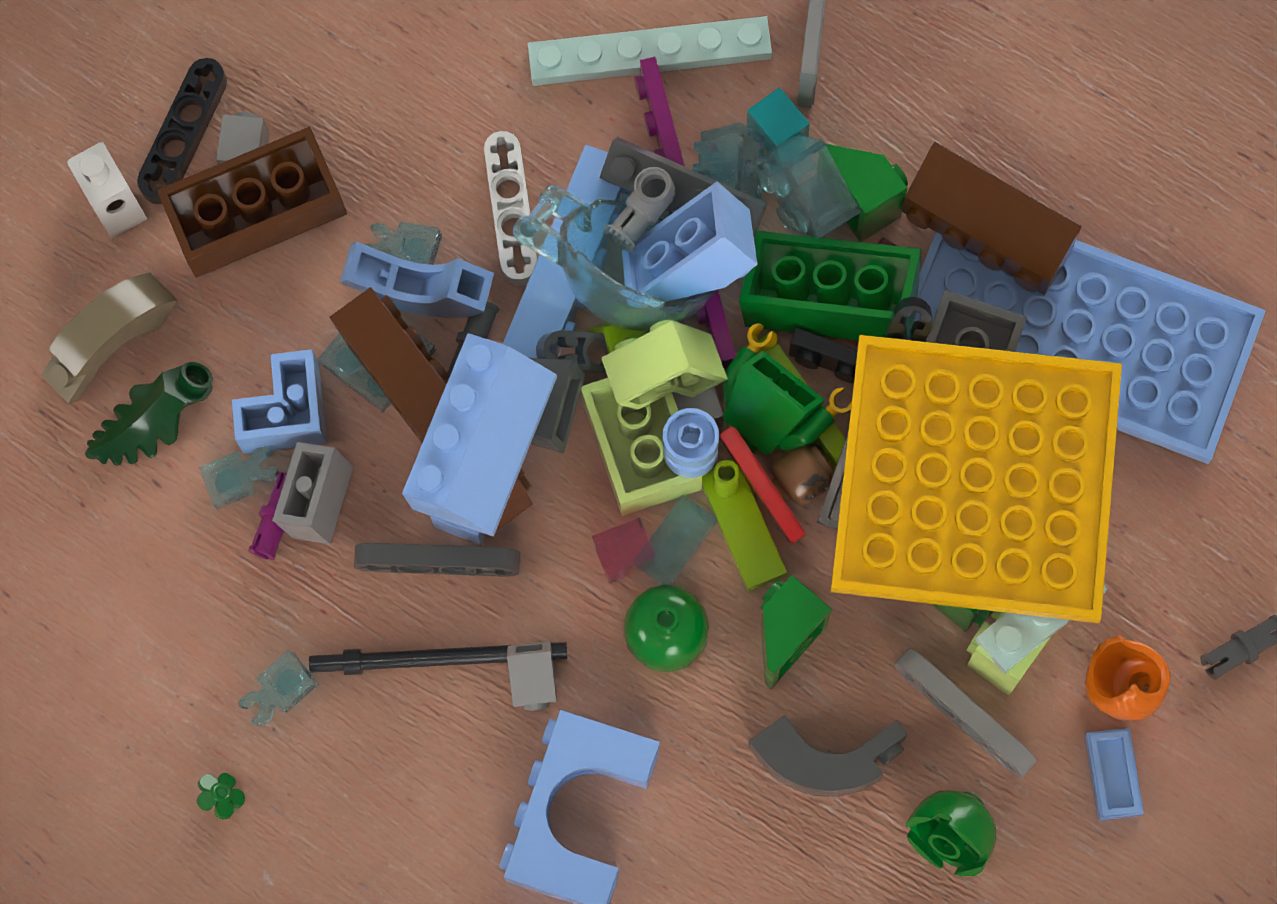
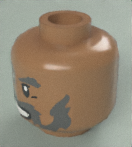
(802, 474)

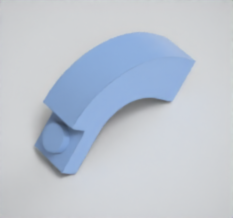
(431, 290)

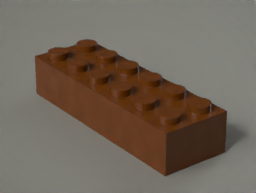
(405, 371)

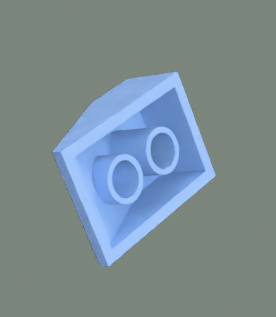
(694, 248)

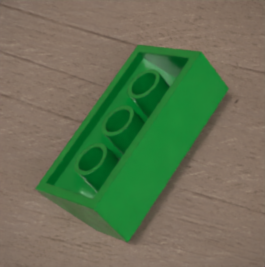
(827, 285)

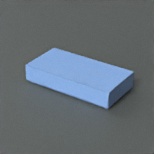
(1114, 774)

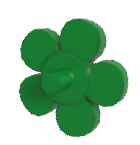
(219, 794)

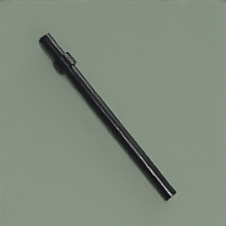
(354, 661)

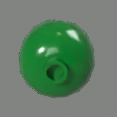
(666, 628)
(953, 830)

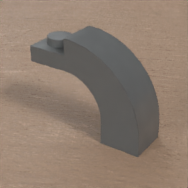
(821, 773)

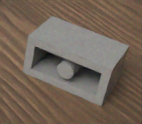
(313, 493)

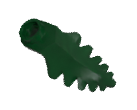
(151, 415)

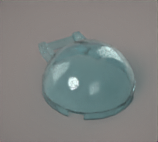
(595, 261)

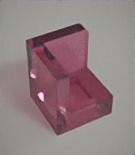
(622, 548)

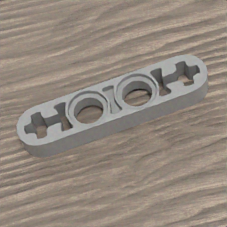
(965, 713)

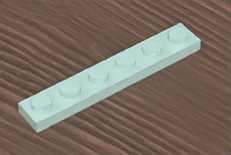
(673, 46)

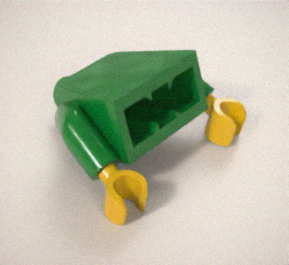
(771, 403)

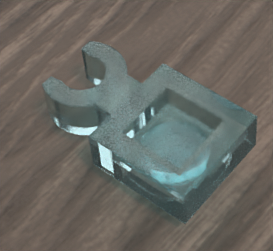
(409, 243)
(232, 479)
(283, 686)

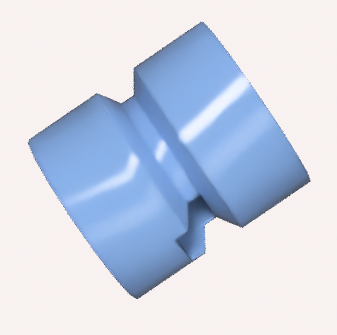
(690, 442)

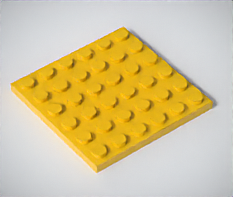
(978, 479)

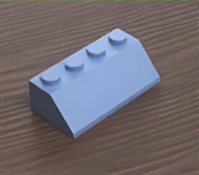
(479, 435)

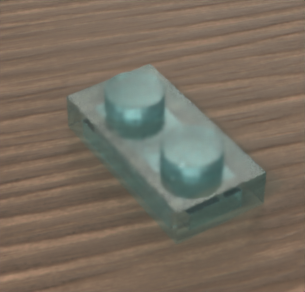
(677, 540)

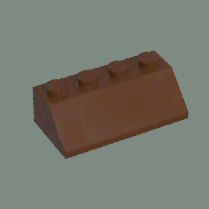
(252, 202)
(990, 219)

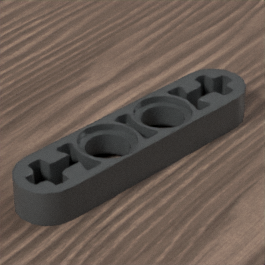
(437, 559)

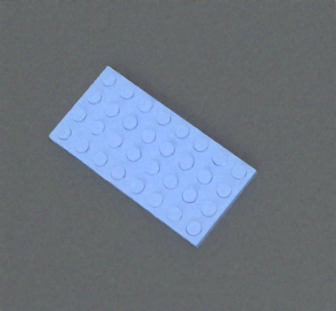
(1174, 338)

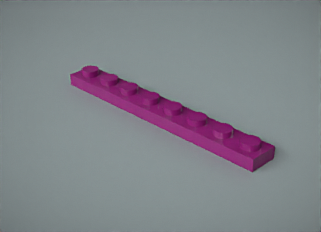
(660, 124)

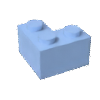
(290, 414)

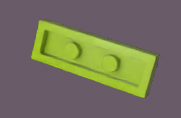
(742, 526)

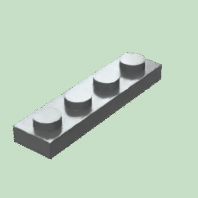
(628, 160)

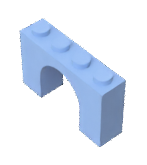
(574, 749)

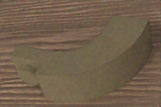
(101, 328)

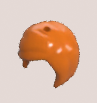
(1122, 676)

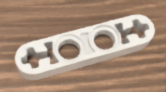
(508, 208)

